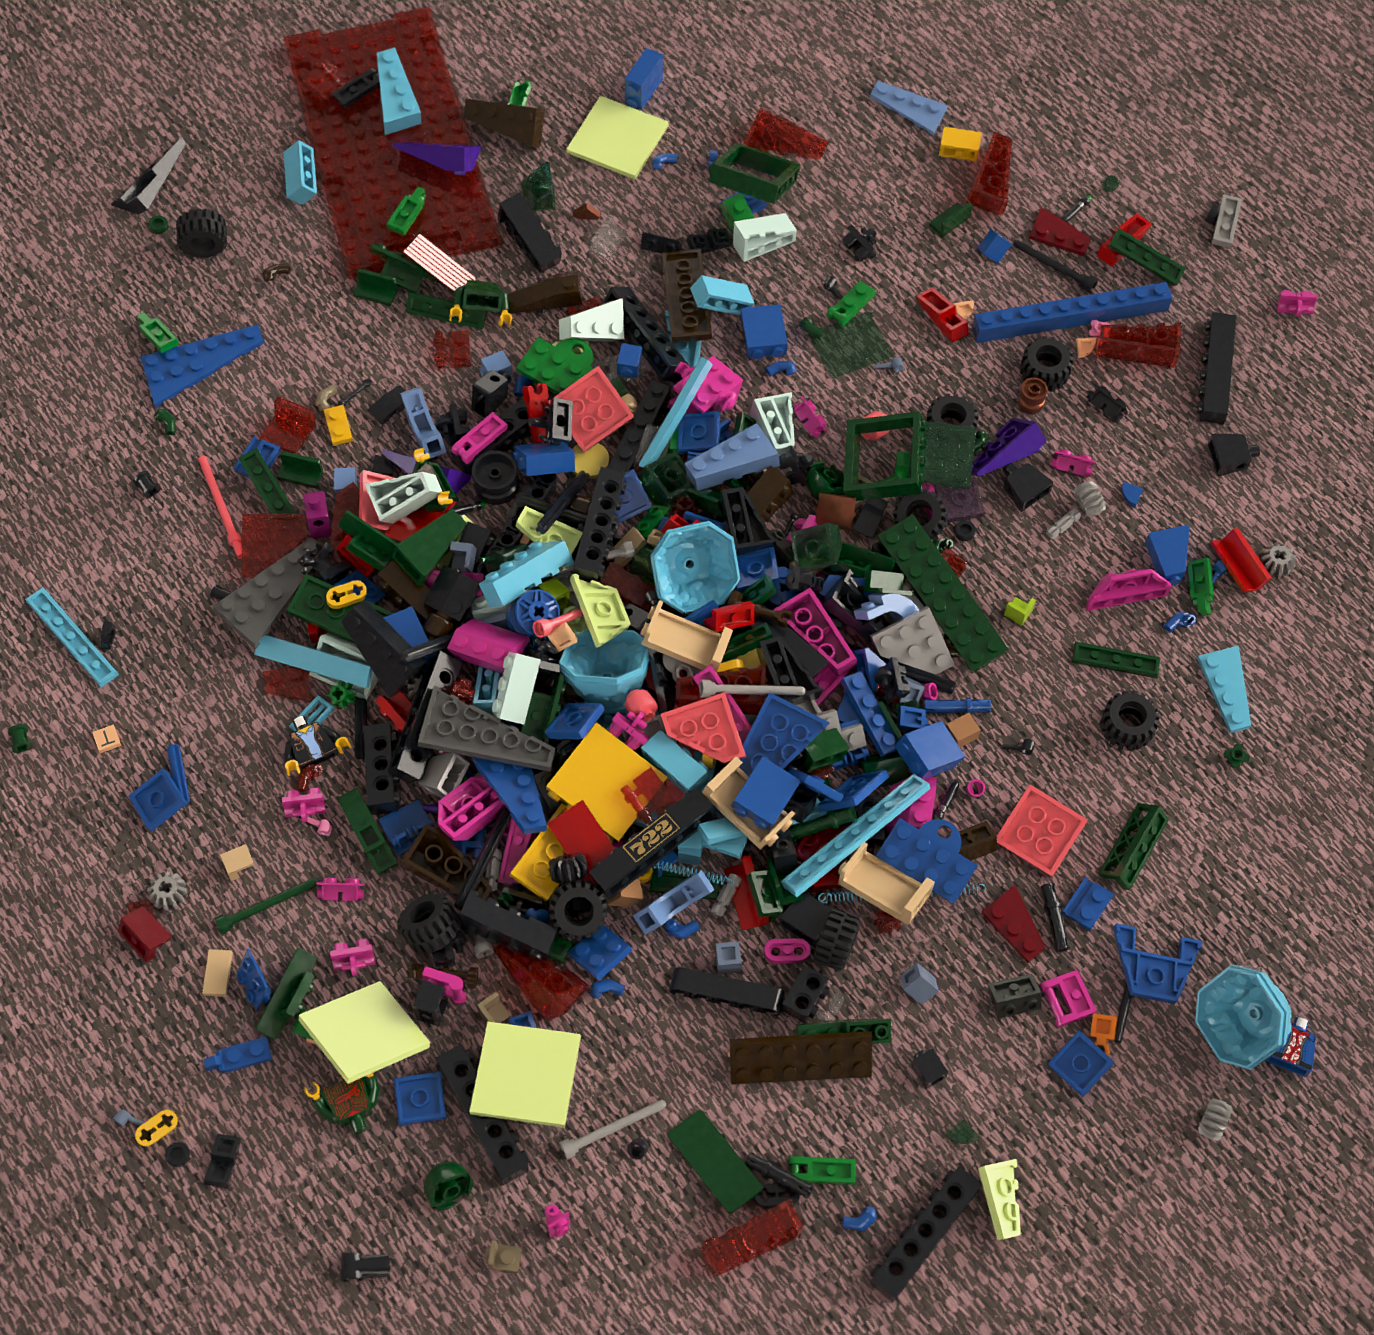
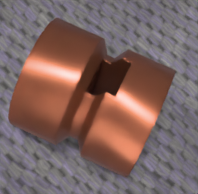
(1032, 395)

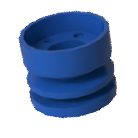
(522, 609)

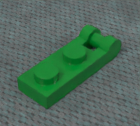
(851, 303)
(824, 1170)

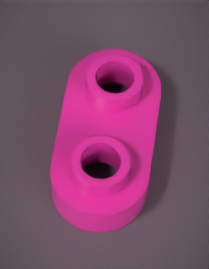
(786, 948)

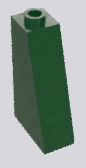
(428, 546)

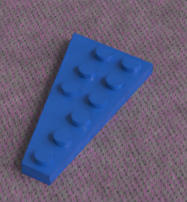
(192, 362)
(778, 735)
(516, 790)

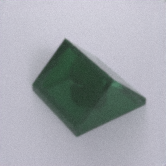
(539, 189)

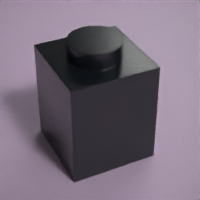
(929, 1067)

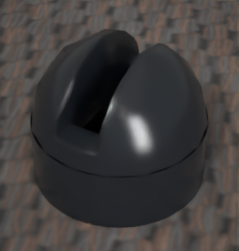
(635, 1151)

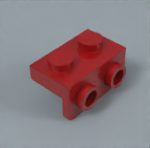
(396, 708)

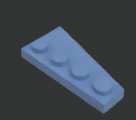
(916, 108)

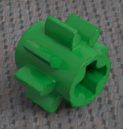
(338, 698)

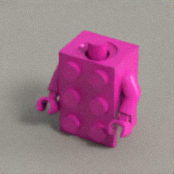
(716, 392)

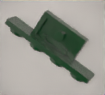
(407, 272)
(367, 542)
(860, 560)
(543, 711)
(289, 994)

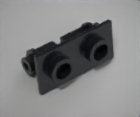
(659, 243)
(1102, 397)

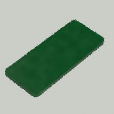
(715, 1161)

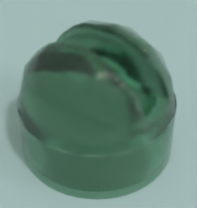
(1112, 181)

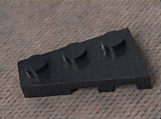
(663, 682)

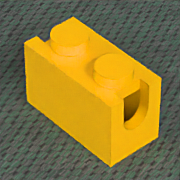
(960, 144)

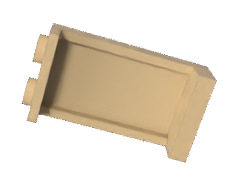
(684, 639)
(722, 792)
(884, 885)

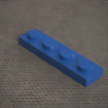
(870, 713)

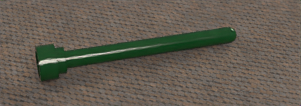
(226, 922)

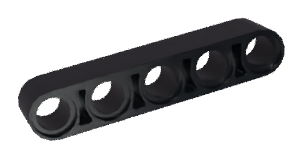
(727, 990)

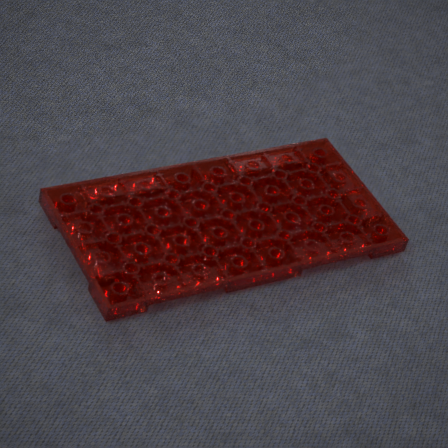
(362, 167)

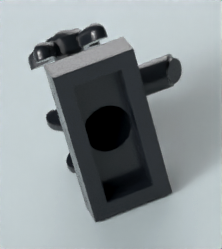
(556, 421)
(318, 560)
(548, 667)

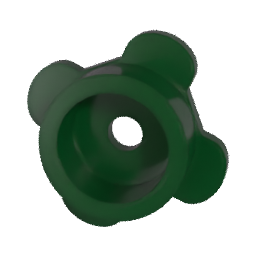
(1234, 761)

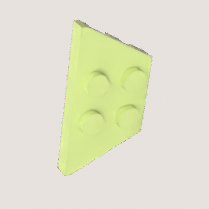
(601, 609)

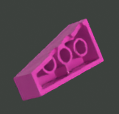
(818, 630)

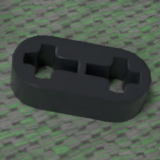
(775, 1189)

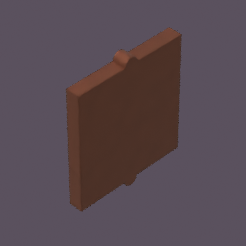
(836, 510)

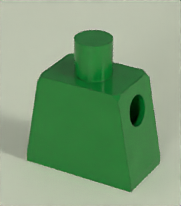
(735, 209)

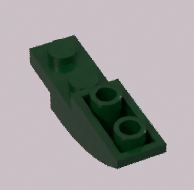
(367, 831)
(879, 1028)

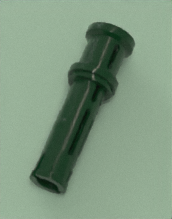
(832, 819)

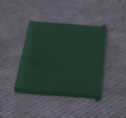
(851, 346)

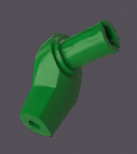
(901, 466)

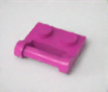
(452, 984)
(1074, 995)

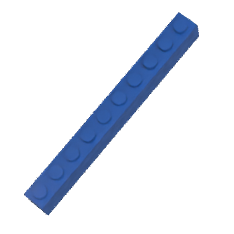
(1071, 312)

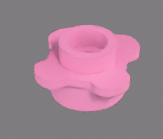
(1095, 328)

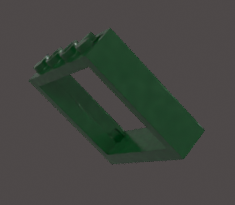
(749, 184)
(885, 488)

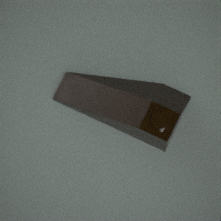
(550, 293)
(441, 863)

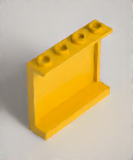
(596, 775)

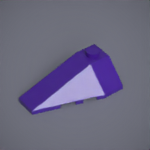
(450, 157)
(1014, 441)
(455, 478)

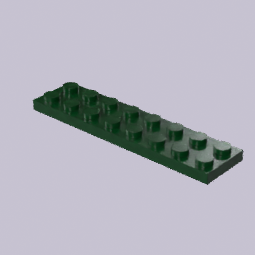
(943, 593)
(311, 606)

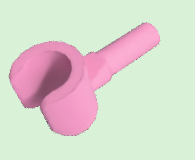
(324, 826)

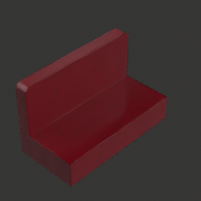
(143, 932)

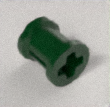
(19, 738)

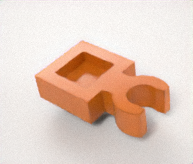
(1103, 1029)

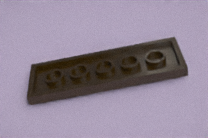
(685, 318)
(801, 1057)

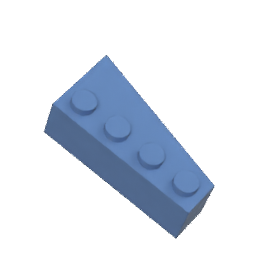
(735, 457)

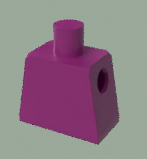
(317, 509)

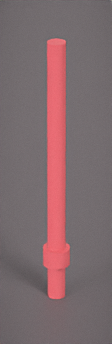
(233, 537)

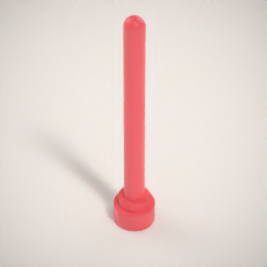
(544, 626)

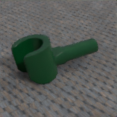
(504, 899)

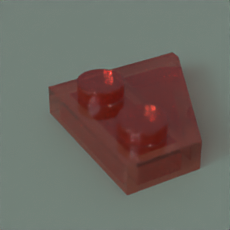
(288, 682)

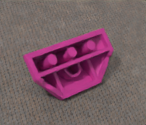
(1127, 588)
(468, 809)
(918, 812)

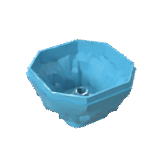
(711, 571)
(606, 672)
(1243, 1016)

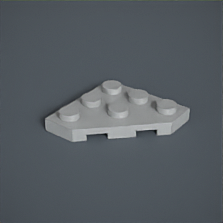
(915, 642)

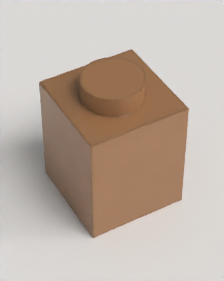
(963, 729)
(628, 896)

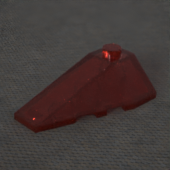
(779, 134)
(545, 986)

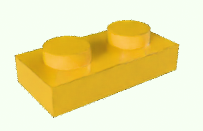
(338, 425)

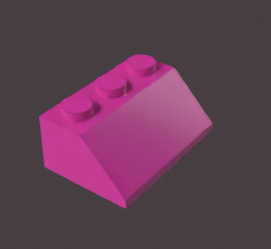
(485, 644)

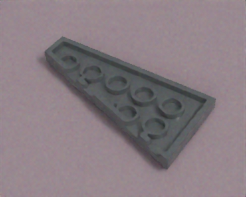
(265, 597)
(475, 733)

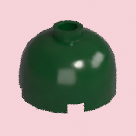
(824, 480)
(446, 1183)

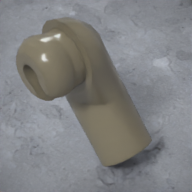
(323, 395)

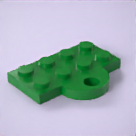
(556, 364)

